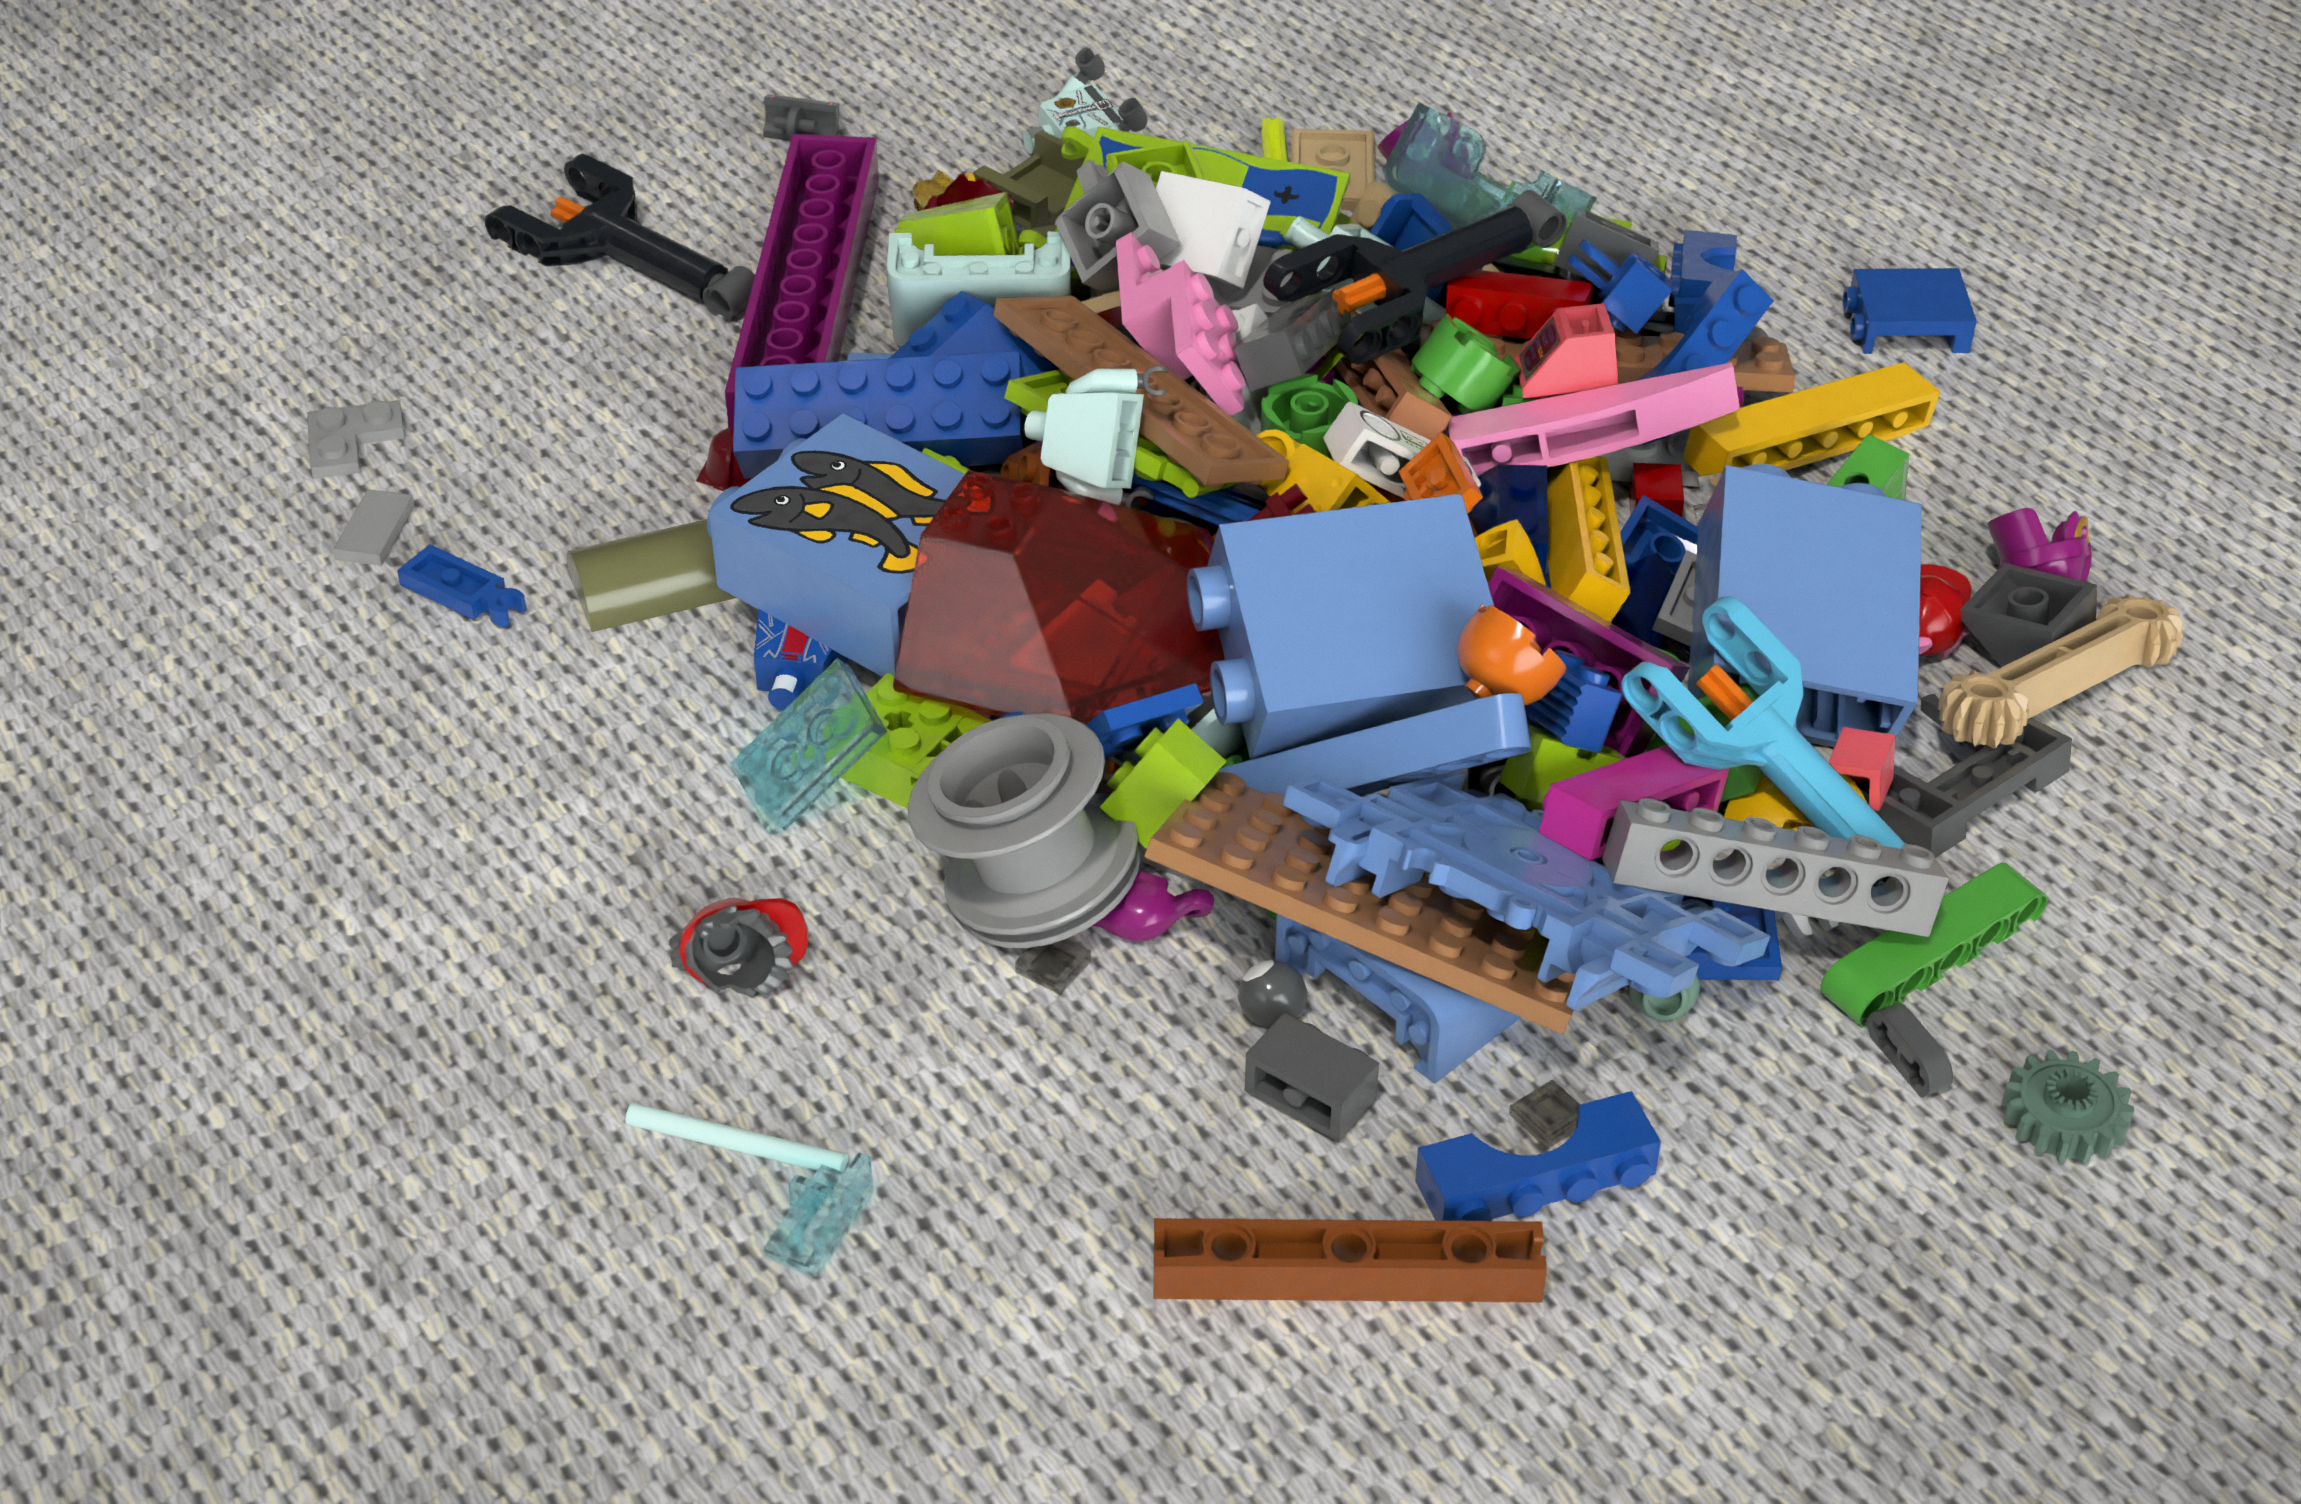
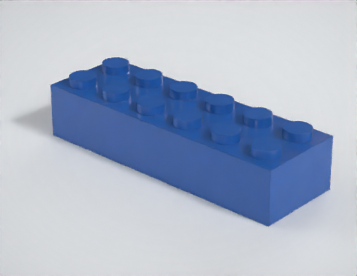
(925, 401)

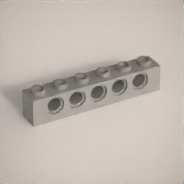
(1901, 904)

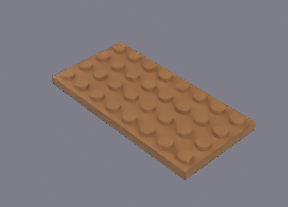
(1279, 862)

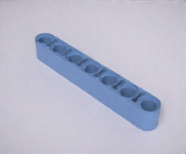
(1400, 750)

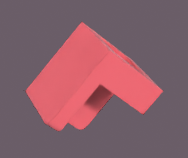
(1867, 760)

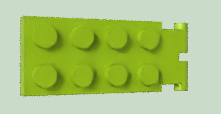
(1150, 461)

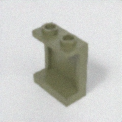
(1037, 184)

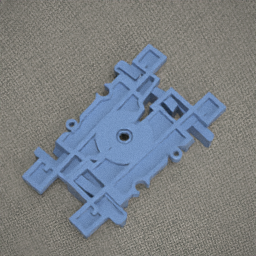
(1499, 859)

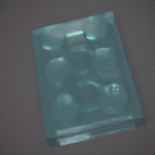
(808, 747)

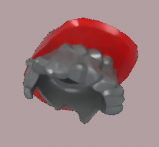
(758, 934)

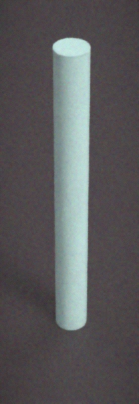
(734, 1138)

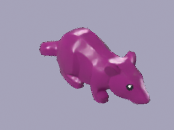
(1151, 910)

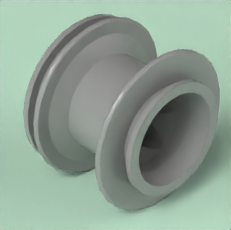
(1025, 830)

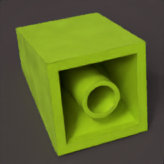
(965, 227)

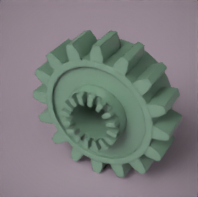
(2067, 1107)

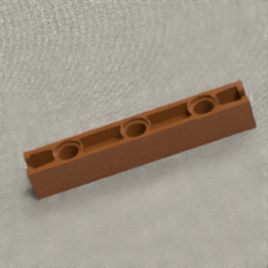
(1348, 1260)

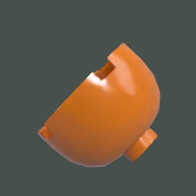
(1504, 658)

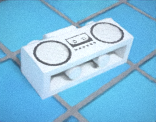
(1375, 447)

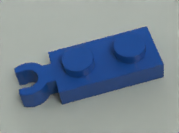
(460, 585)

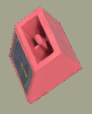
(1569, 354)

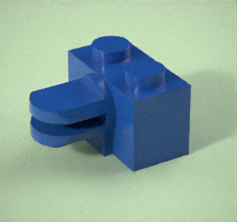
(1630, 292)

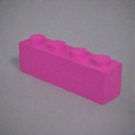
(1584, 806)

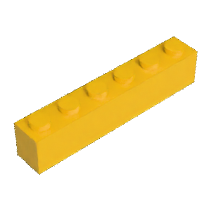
(1815, 422)
(1585, 537)

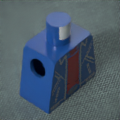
(787, 660)

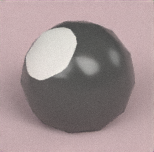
(1270, 991)

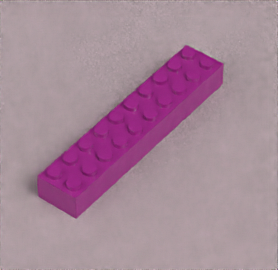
(809, 255)

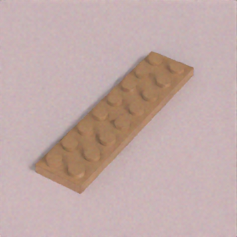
(1756, 363)
(1179, 422)

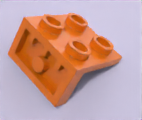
(1440, 472)

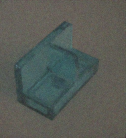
(820, 1215)

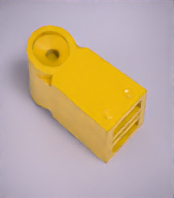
(1322, 479)

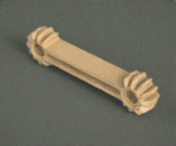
(1998, 704)

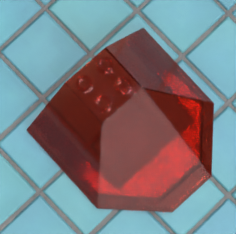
(1051, 603)

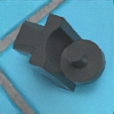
(799, 116)

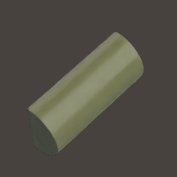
(645, 575)

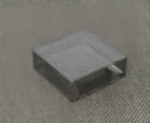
(1054, 964)
(1547, 1113)

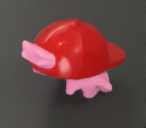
(1941, 598)

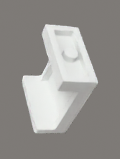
(1215, 226)

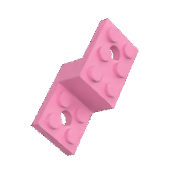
(1180, 322)

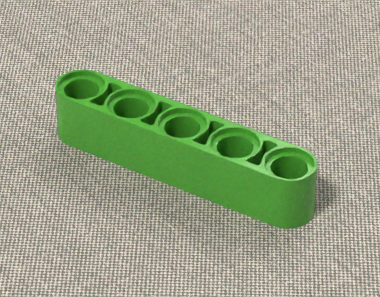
(1900, 962)

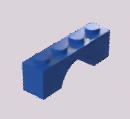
(1700, 261)
(1718, 326)
(1479, 1183)

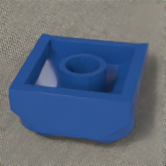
(1659, 530)

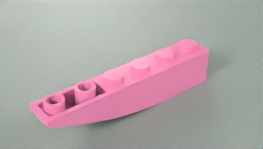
(1594, 420)

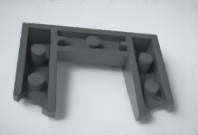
(1938, 811)

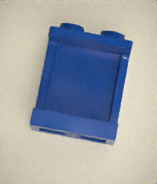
(1409, 221)
(1909, 305)

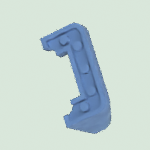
(1436, 1018)

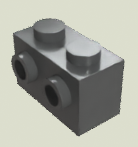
(1311, 1076)

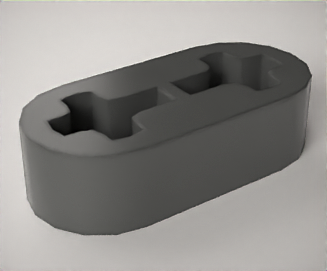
(1911, 1049)

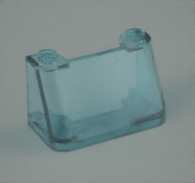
(1441, 162)

